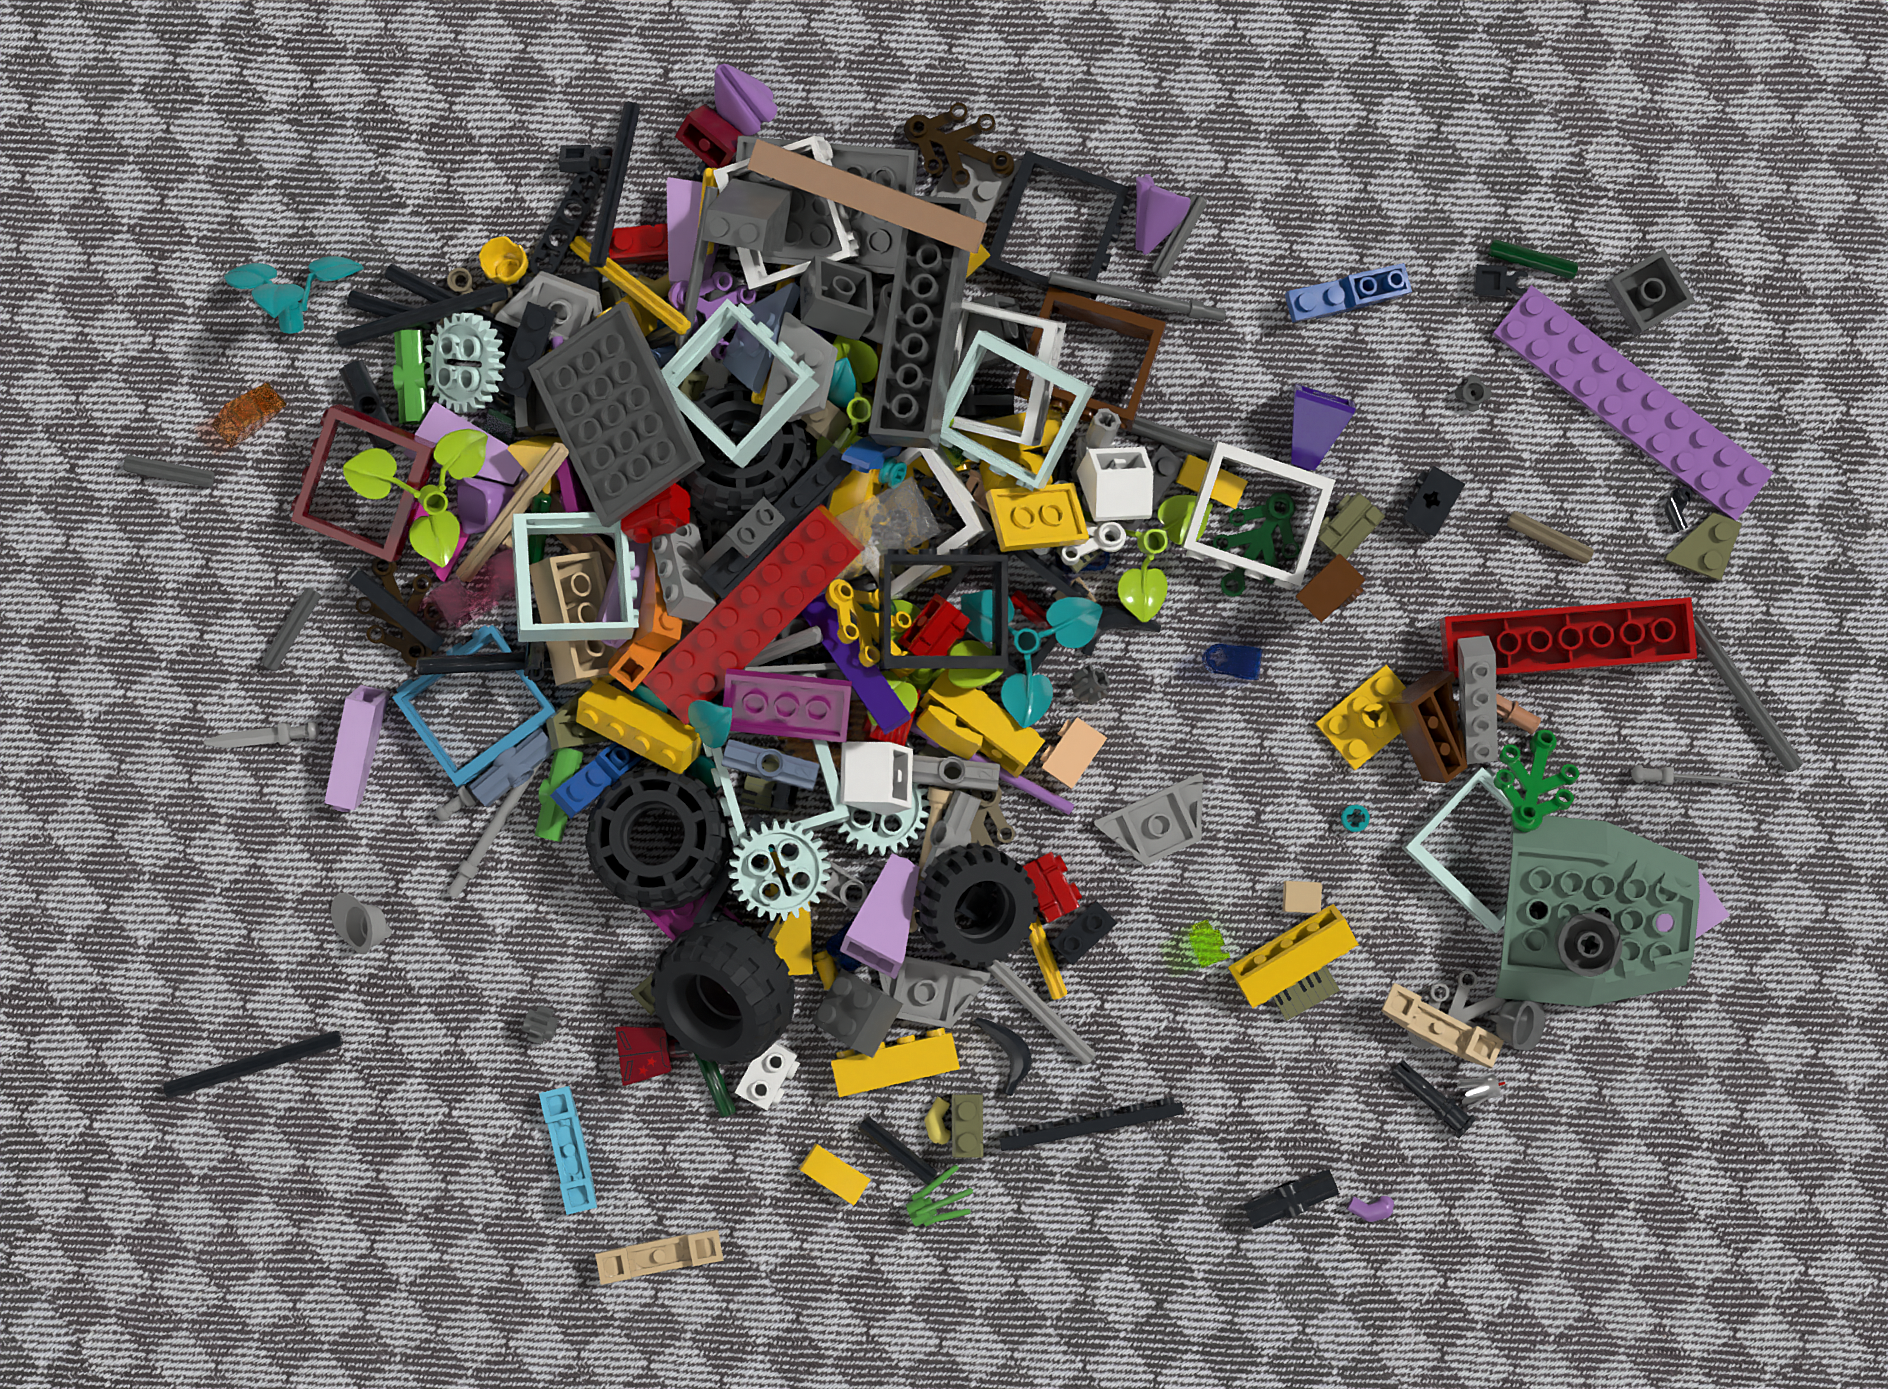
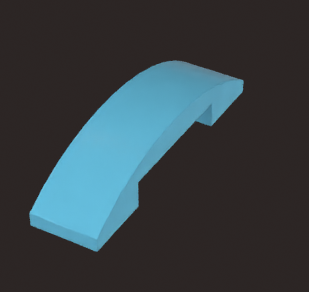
(569, 1150)

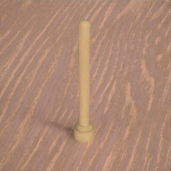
(938, 801)

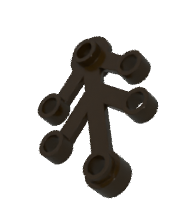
(955, 143)
(414, 604)

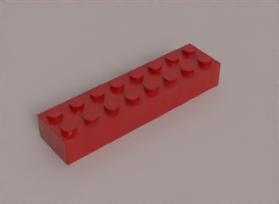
(754, 612)
(1578, 636)

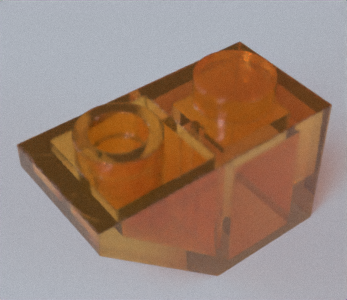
(248, 414)

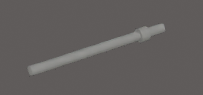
(468, 867)

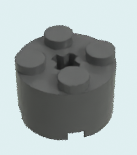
(1595, 959)

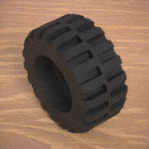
(1003, 928)

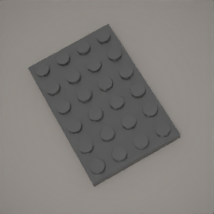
(810, 220)
(616, 414)

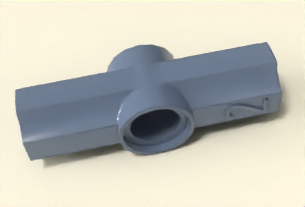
(750, 759)
(513, 767)

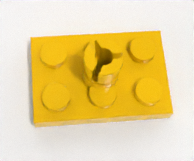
(1037, 517)
(1364, 719)

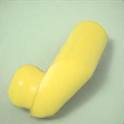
(659, 287)
(934, 1122)

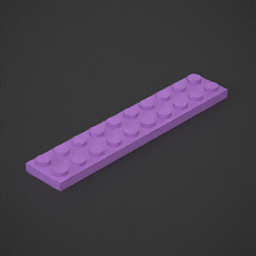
(1632, 403)

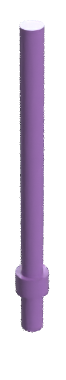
(1020, 782)

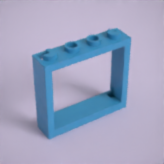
(485, 760)

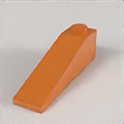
(656, 627)

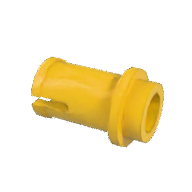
(826, 968)

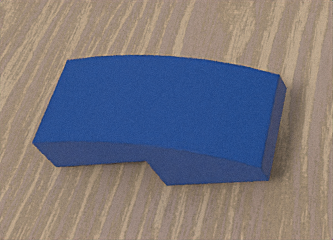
(868, 454)

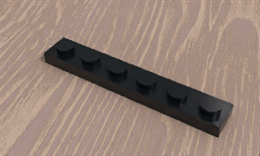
(794, 507)
(1104, 1120)

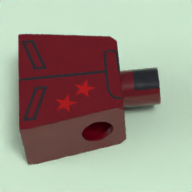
(645, 1052)

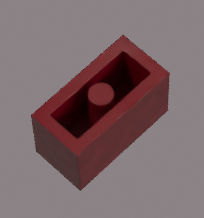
(709, 137)

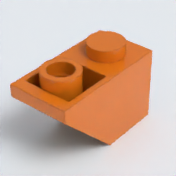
(632, 662)

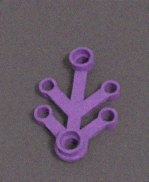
(708, 308)

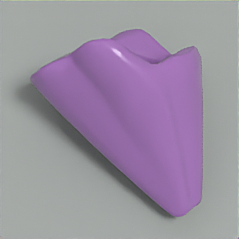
(742, 99)
(1156, 213)
(480, 503)

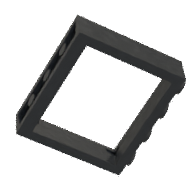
(1110, 234)
(956, 557)
(1050, 572)

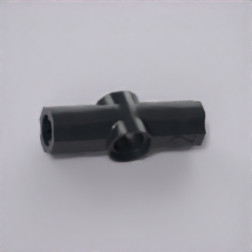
(361, 389)
(986, 401)
(1291, 1199)

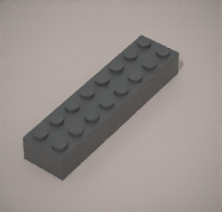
(920, 337)

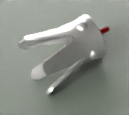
(1485, 1089)

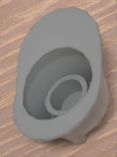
(358, 923)

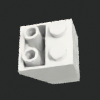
(1117, 483)
(876, 776)

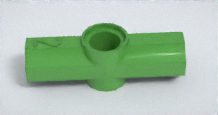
(410, 377)
(552, 818)

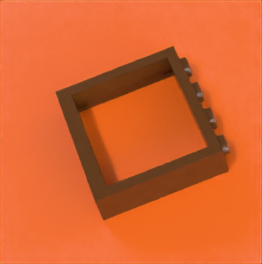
(1106, 317)

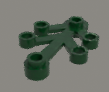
(1260, 538)

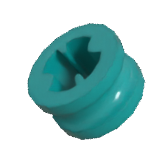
(892, 472)
(1360, 825)

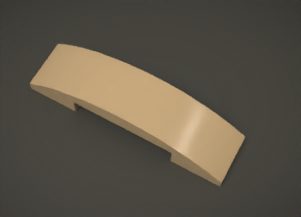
(1441, 1029)
(659, 1256)

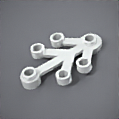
(1097, 541)

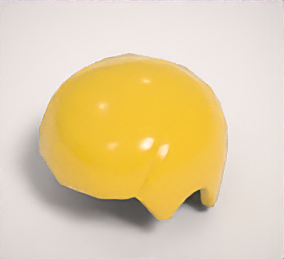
(503, 260)

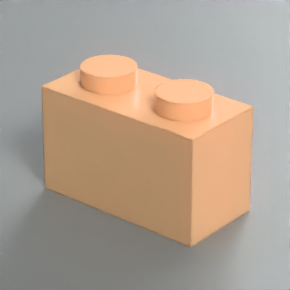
(1073, 752)

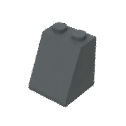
(749, 216)
(1006, 330)

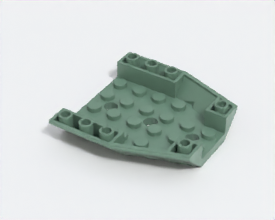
(1587, 867)

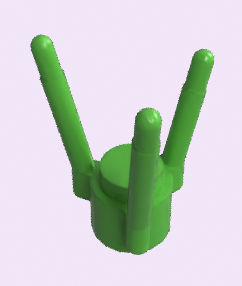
(922, 1209)

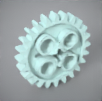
(469, 339)
(883, 838)
(753, 879)

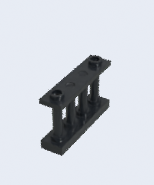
(722, 890)

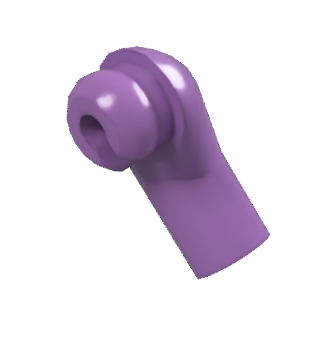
(1371, 1212)

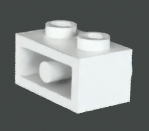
(766, 1075)

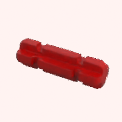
(1030, 610)

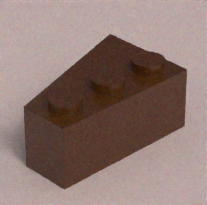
(1332, 586)
(1430, 726)

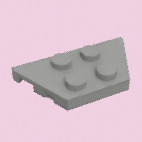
(984, 188)
(575, 304)
(812, 350)
(1158, 822)
(933, 990)

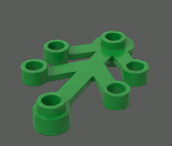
(1533, 783)

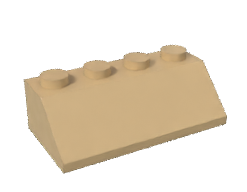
(572, 592)

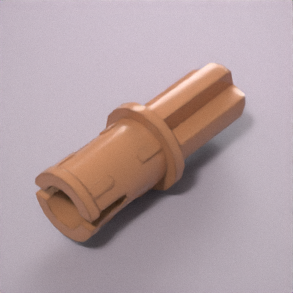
(1517, 715)

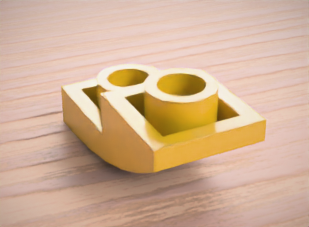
(1227, 486)
(941, 728)
(834, 1174)

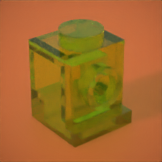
(1206, 944)

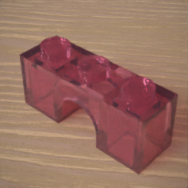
(458, 604)

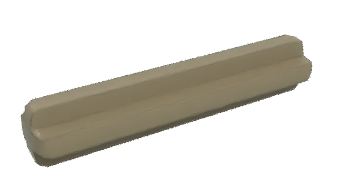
(1550, 537)

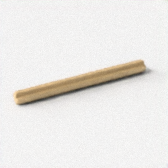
(517, 505)

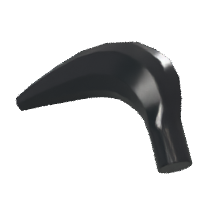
(1115, 618)
(1014, 1047)

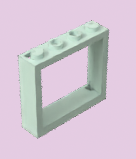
(701, 344)
(976, 451)
(571, 524)
(730, 805)
(1491, 922)

